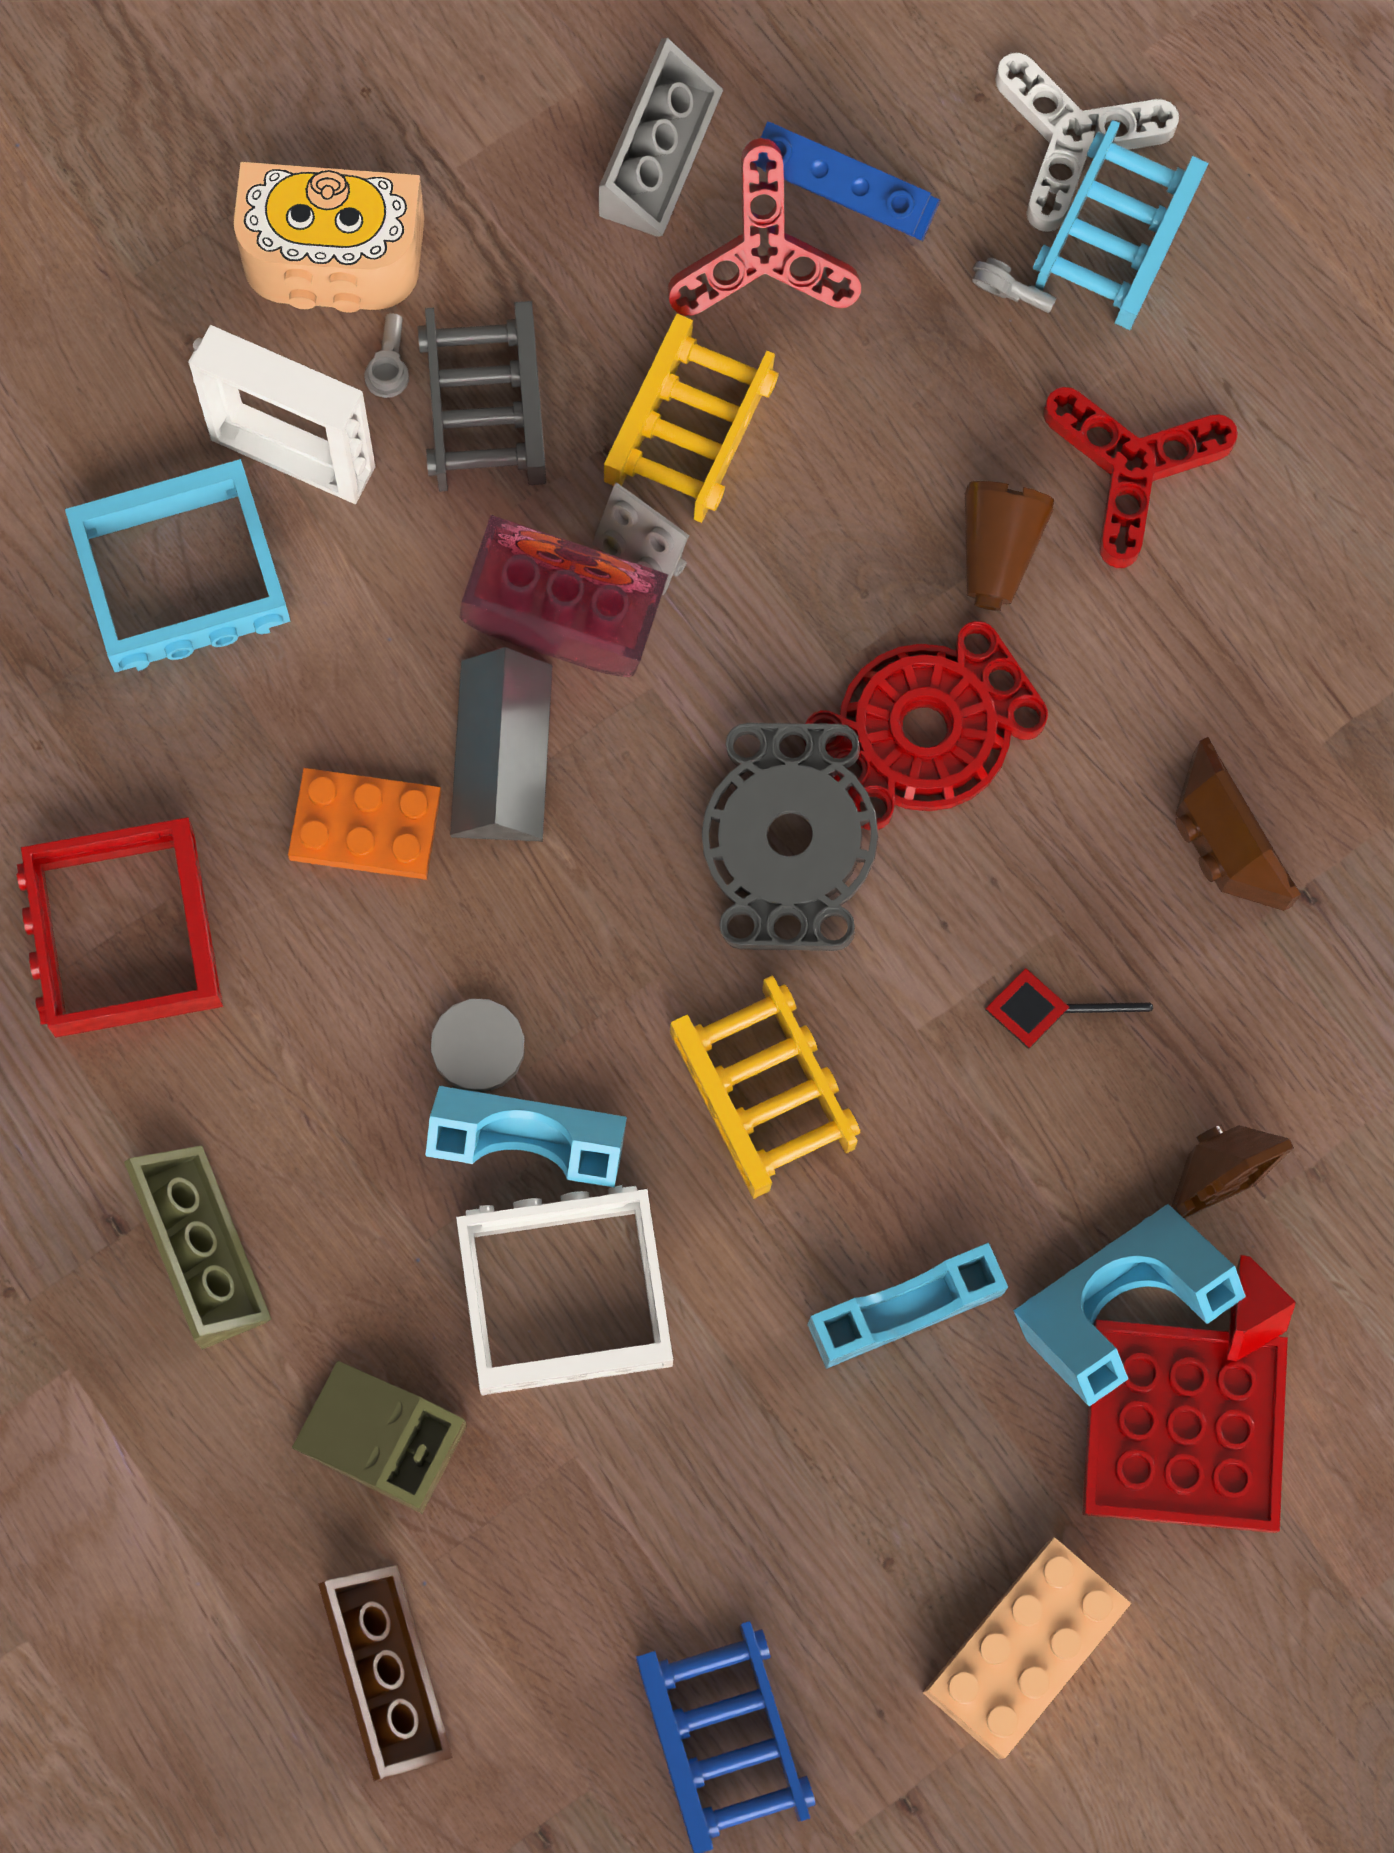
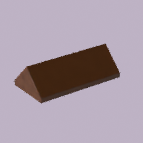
(385, 1672)

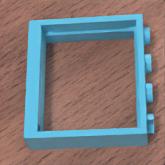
(158, 502)

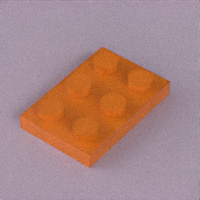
(364, 823)

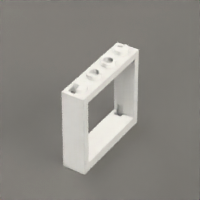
(230, 363)
(572, 1209)

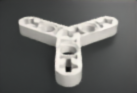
(1067, 116)

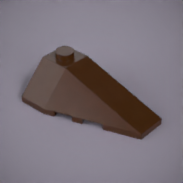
(1226, 1165)

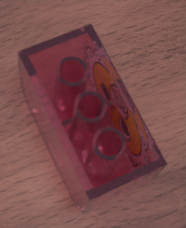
(561, 598)

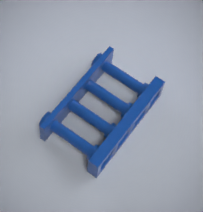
(851, 183)
(690, 1773)

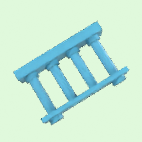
(1145, 258)

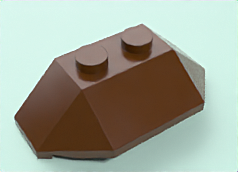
(1228, 835)

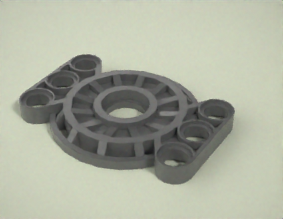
(801, 882)

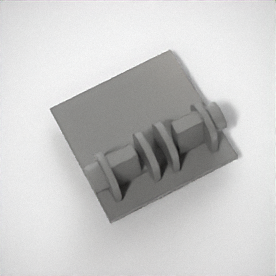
(640, 534)

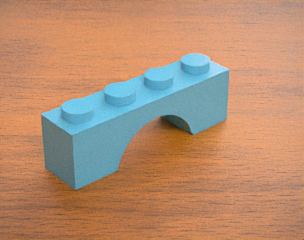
(474, 1124)
(907, 1307)

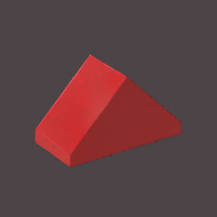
(1261, 1314)

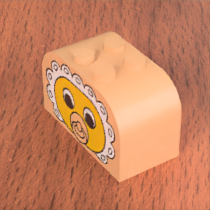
(329, 235)

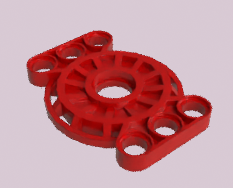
(959, 694)

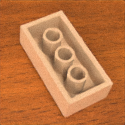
(1026, 1648)

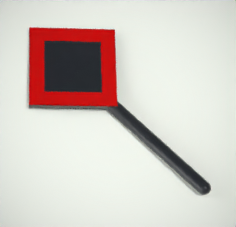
(1031, 1008)

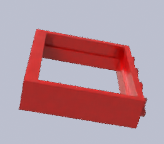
(38, 922)

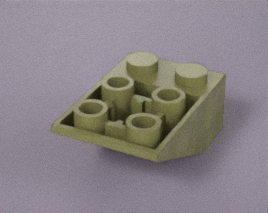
(380, 1436)

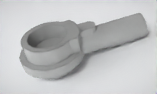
(996, 279)
(386, 373)

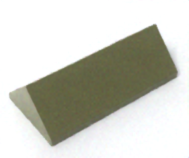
(198, 1244)

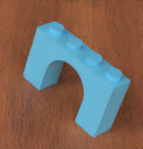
(1155, 1253)

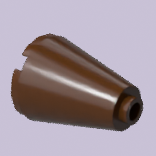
(1001, 539)

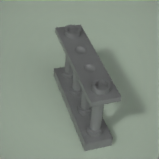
(519, 373)

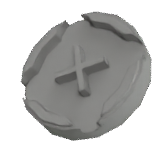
(477, 1045)

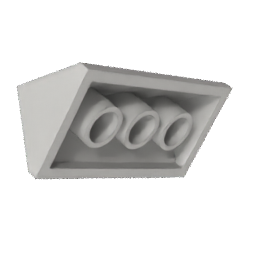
(658, 142)

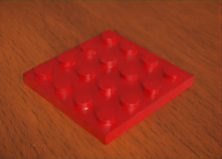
(1188, 1431)

